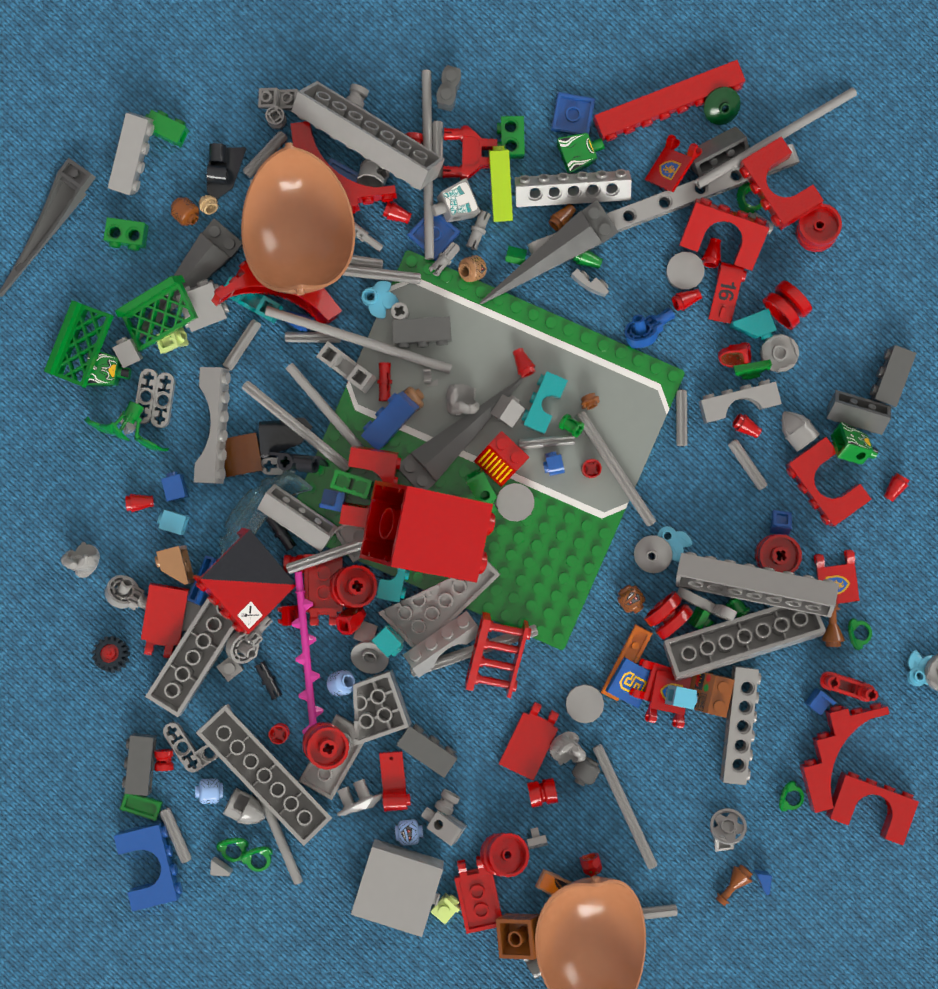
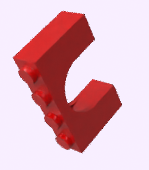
(782, 209)
(706, 214)
(379, 461)
(803, 470)
(899, 806)

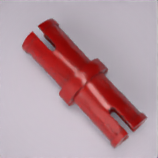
(384, 381)

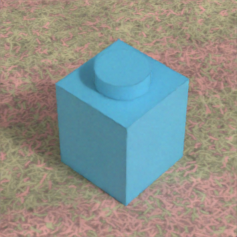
(173, 522)
(681, 697)

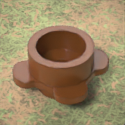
(589, 401)

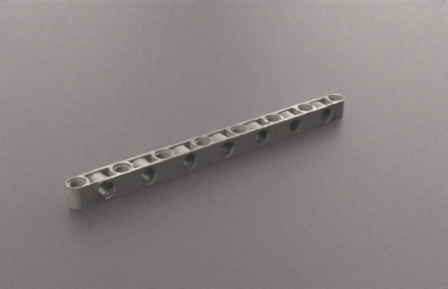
(682, 197)

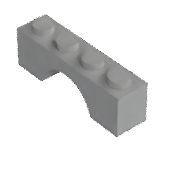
(763, 396)
(424, 655)

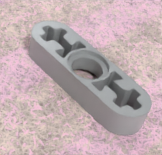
(142, 380)
(168, 406)

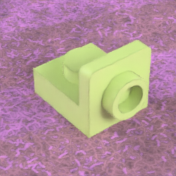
(173, 341)
(446, 908)

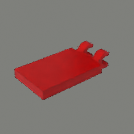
(317, 590)
(164, 617)
(530, 742)
(477, 897)

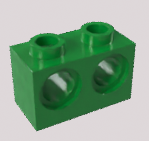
(515, 137)
(127, 229)
(351, 484)

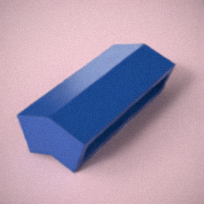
(196, 595)

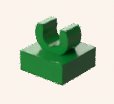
(700, 618)

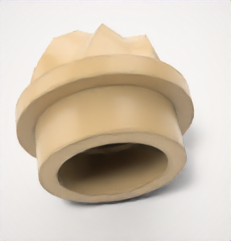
(208, 204)

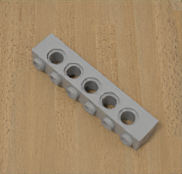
(580, 194)
(732, 734)

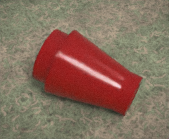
(396, 213)
(712, 255)
(685, 299)
(524, 365)
(745, 425)
(896, 487)
(137, 502)

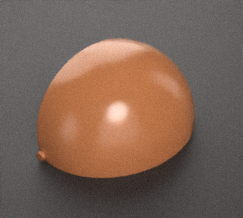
(297, 223)
(591, 936)

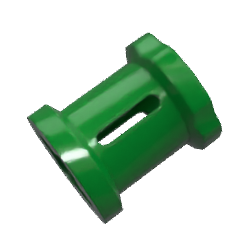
(571, 425)
(738, 606)

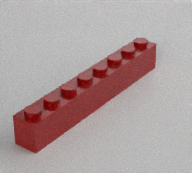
(666, 101)

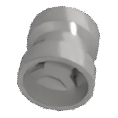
(357, 94)
(277, 121)
(447, 802)

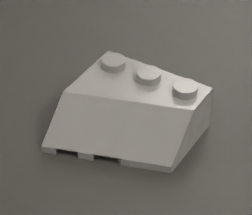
(378, 707)

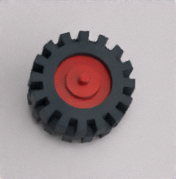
(111, 654)

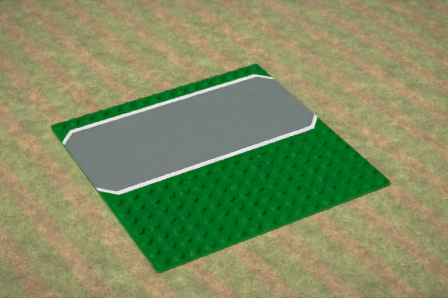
(559, 547)

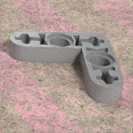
(715, 609)
(198, 755)

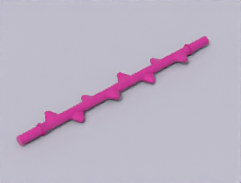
(304, 658)

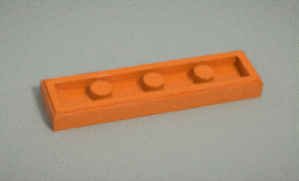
(631, 650)

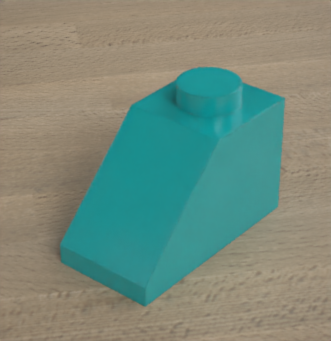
(756, 325)

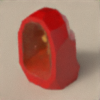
(735, 355)
(350, 620)
(591, 864)

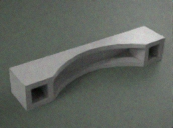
(215, 386)

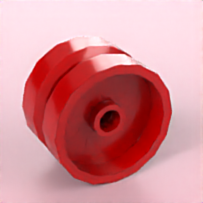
(823, 237)
(787, 304)
(789, 552)
(364, 586)
(668, 615)
(319, 755)
(504, 854)

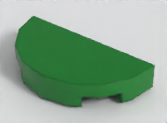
(752, 370)

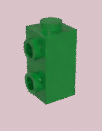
(167, 129)

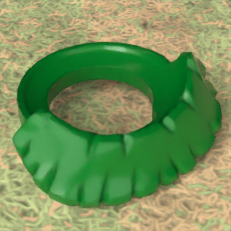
(742, 191)
(852, 625)
(783, 804)
(240, 842)
(265, 851)

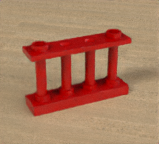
(482, 643)

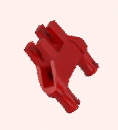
(471, 152)
(848, 686)

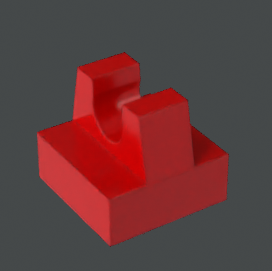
(289, 614)

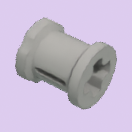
(398, 306)

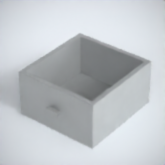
(398, 888)

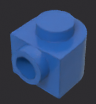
(553, 464)

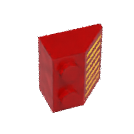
(501, 459)

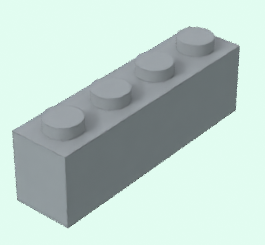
(130, 153)
(297, 517)

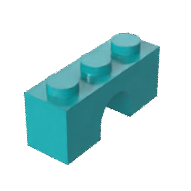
(256, 303)
(551, 386)
(393, 588)
(388, 641)

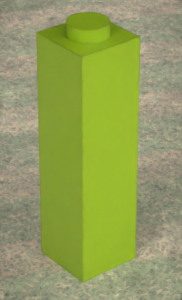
(500, 184)

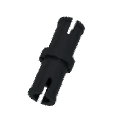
(281, 533)
(268, 680)

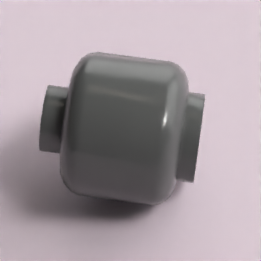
(586, 772)

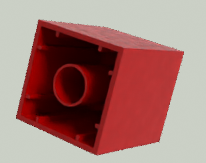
(427, 531)

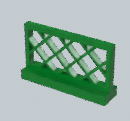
(151, 297)
(68, 339)

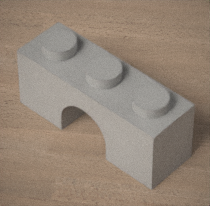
(346, 367)

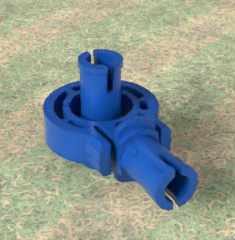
(646, 329)

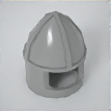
(372, 175)
(798, 430)
(244, 808)

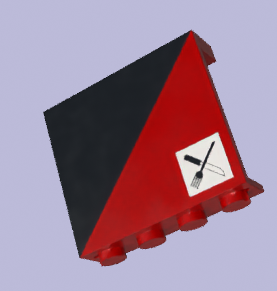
(245, 582)

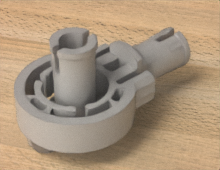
(125, 594)
(246, 643)

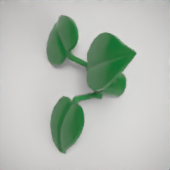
(131, 416)

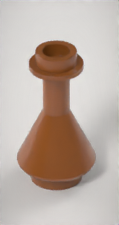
(833, 634)
(739, 878)

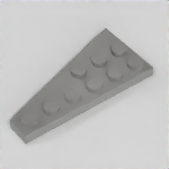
(435, 606)

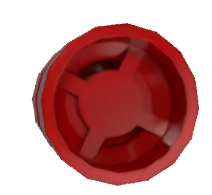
(542, 792)

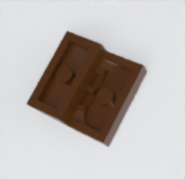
(242, 455)

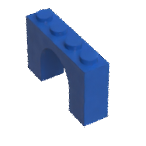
(153, 839)

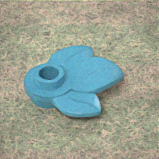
(382, 298)
(677, 541)
(917, 666)

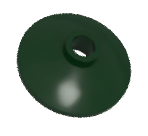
(716, 100)

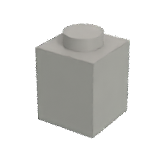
(127, 352)
(508, 410)

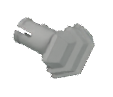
(365, 799)

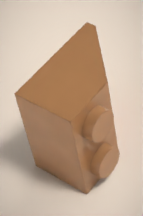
(176, 564)

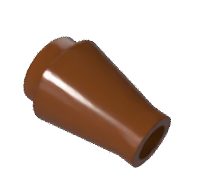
(561, 217)

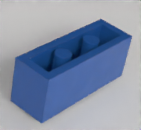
(389, 420)

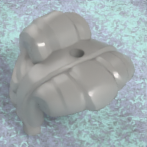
(461, 400)
(82, 560)
(566, 748)

